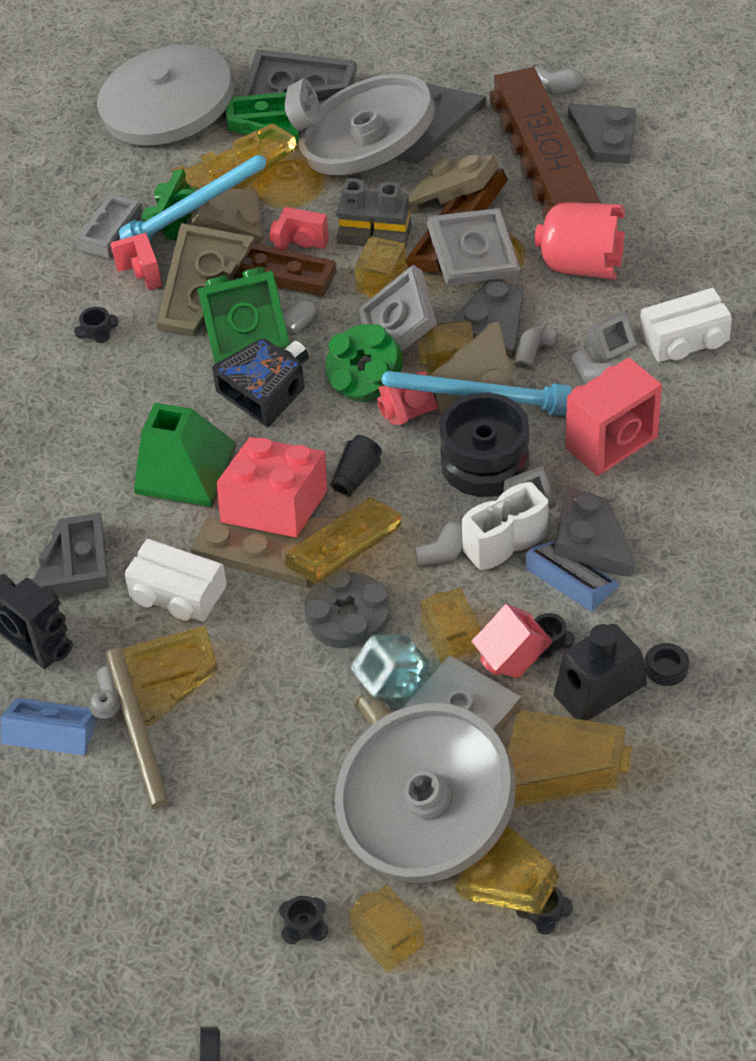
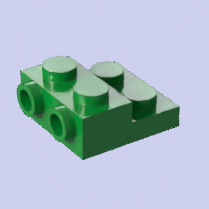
(242, 312)

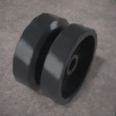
(483, 443)

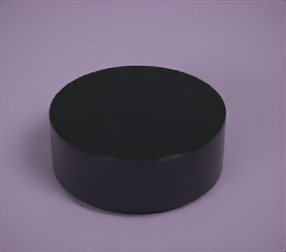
(666, 664)
(209, 1043)

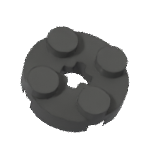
(344, 588)

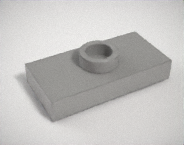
(106, 223)

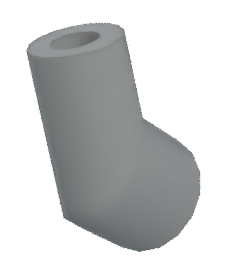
(560, 81)
(299, 316)
(531, 342)
(587, 367)
(445, 549)
(105, 703)

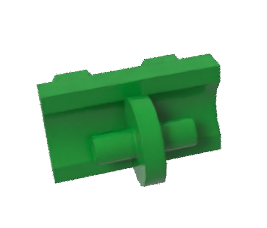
(167, 195)

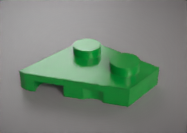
(254, 112)

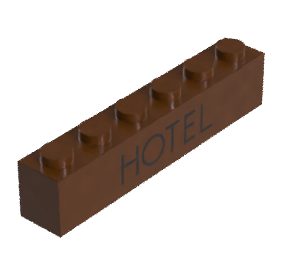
(540, 140)

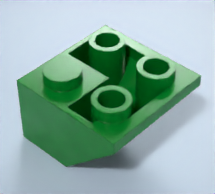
(181, 456)

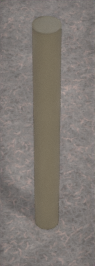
(136, 728)

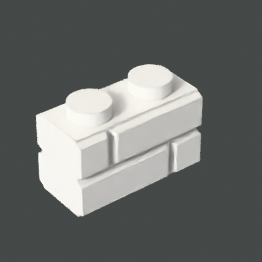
(685, 325)
(175, 580)

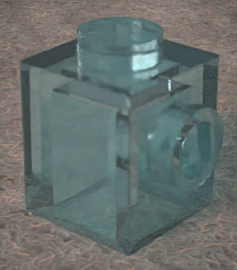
(390, 666)

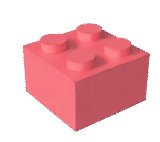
(613, 415)
(272, 486)

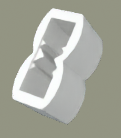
(505, 525)

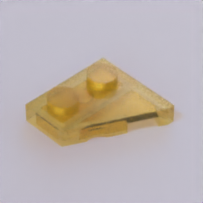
(169, 670)
(510, 876)

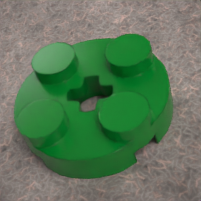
(349, 348)

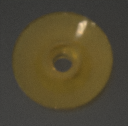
(289, 184)

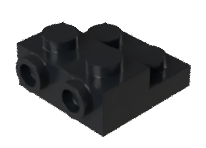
(33, 621)

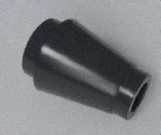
(356, 463)

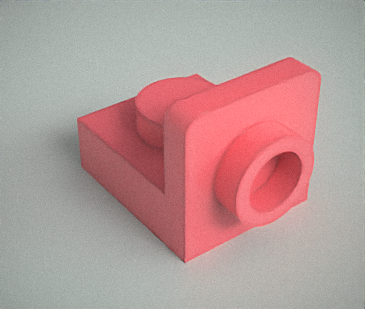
(301, 228)
(137, 254)
(403, 404)

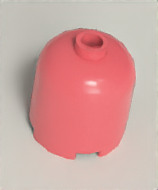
(582, 239)

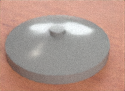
(165, 94)
(367, 124)
(425, 792)

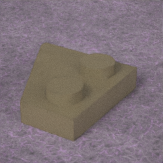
(453, 178)
(232, 212)
(477, 361)

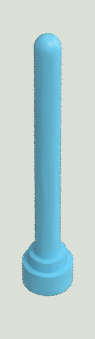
(194, 200)
(550, 398)

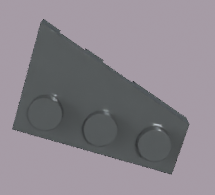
(277, 70)
(451, 111)

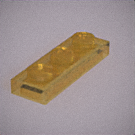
(343, 540)

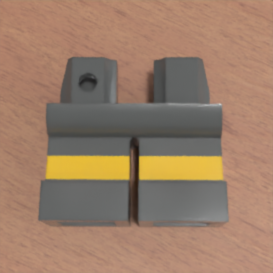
(368, 211)

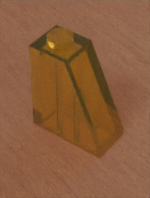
(565, 757)

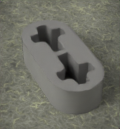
(301, 104)

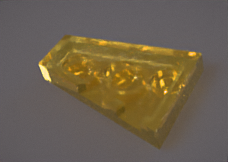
(268, 141)

